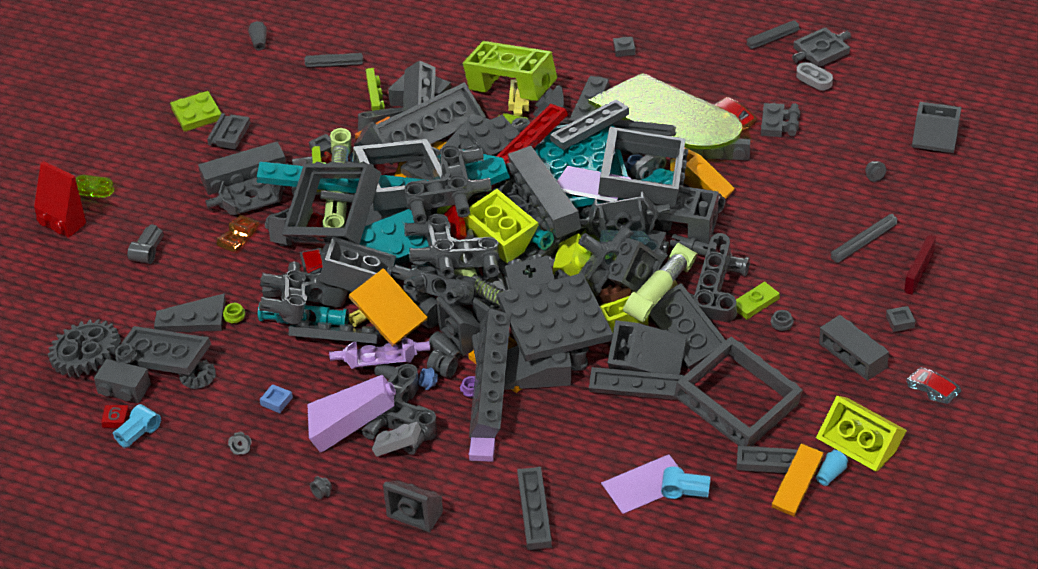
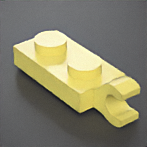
(516, 103)

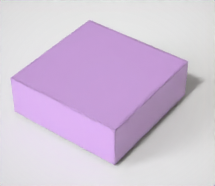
(482, 449)

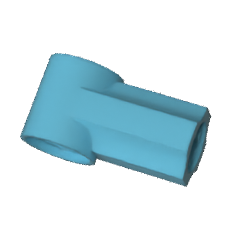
(140, 421)
(677, 482)

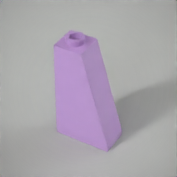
(348, 410)

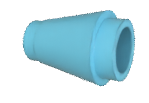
(832, 466)

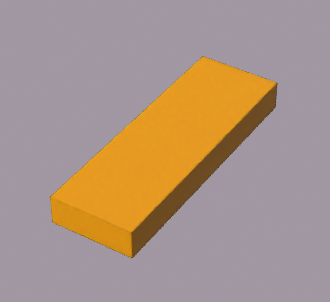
(797, 480)

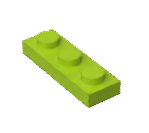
(374, 91)

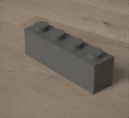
(238, 166)

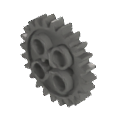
(84, 347)

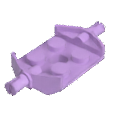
(374, 355)

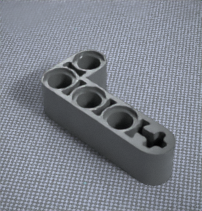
(715, 275)

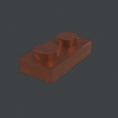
(612, 294)

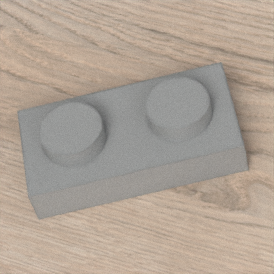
(395, 439)

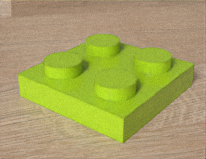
(196, 111)

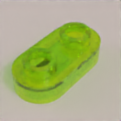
(94, 186)

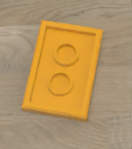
(387, 307)

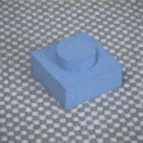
(276, 398)

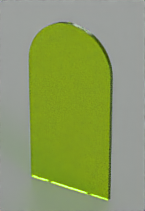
(657, 102)

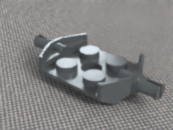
(236, 197)
(639, 212)

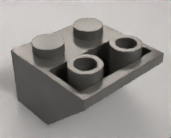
(936, 127)

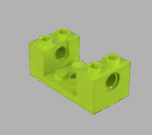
(531, 68)

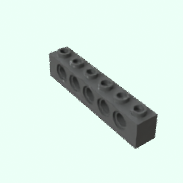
(490, 375)

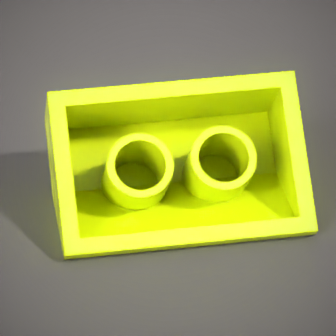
(503, 220)
(860, 433)

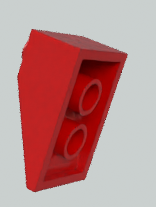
(58, 201)

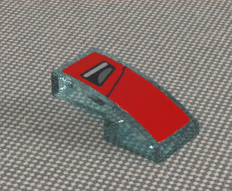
(936, 385)

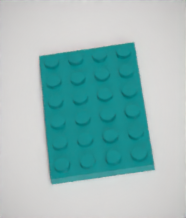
(584, 154)

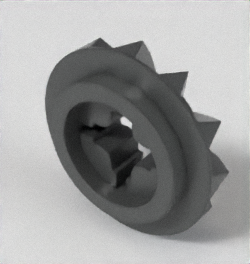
(204, 377)

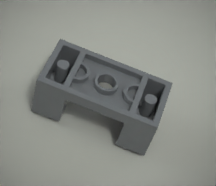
(695, 208)

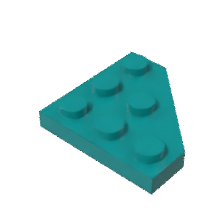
(491, 167)

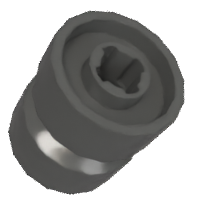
(428, 306)

